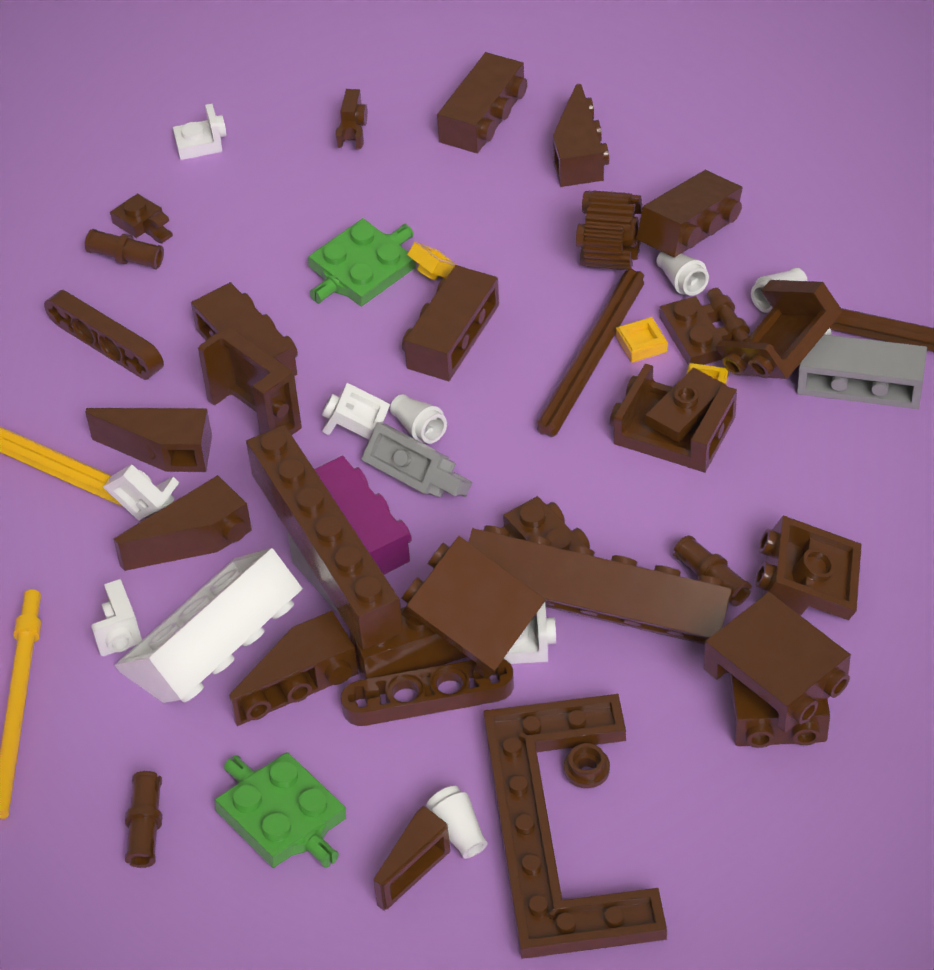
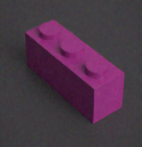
(367, 514)

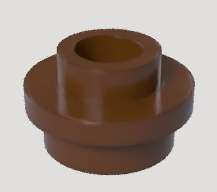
(586, 756)

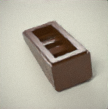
(413, 856)

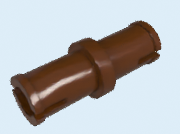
(124, 248)
(713, 565)
(143, 819)

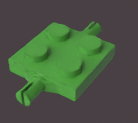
(361, 262)
(280, 810)

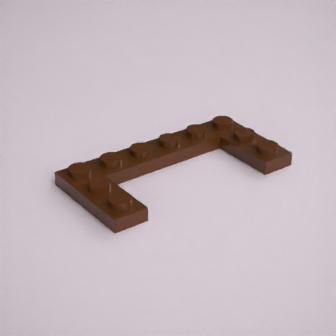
(542, 918)

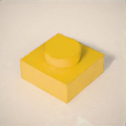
(431, 261)

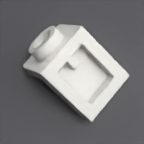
(200, 137)
(354, 411)
(138, 494)
(120, 627)
(534, 640)

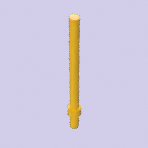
(26, 632)

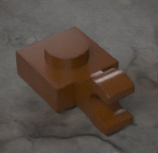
(353, 116)
(141, 216)

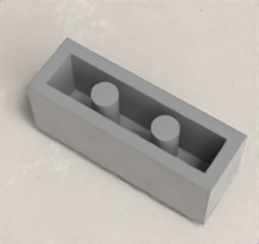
(864, 371)

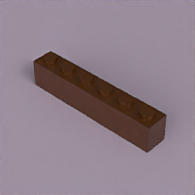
(325, 537)
(610, 588)

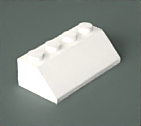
(211, 627)

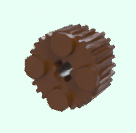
(609, 230)

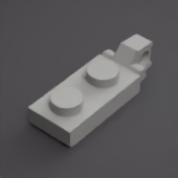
(413, 462)

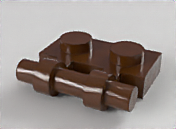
(694, 330)

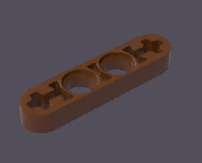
(104, 334)
(429, 698)

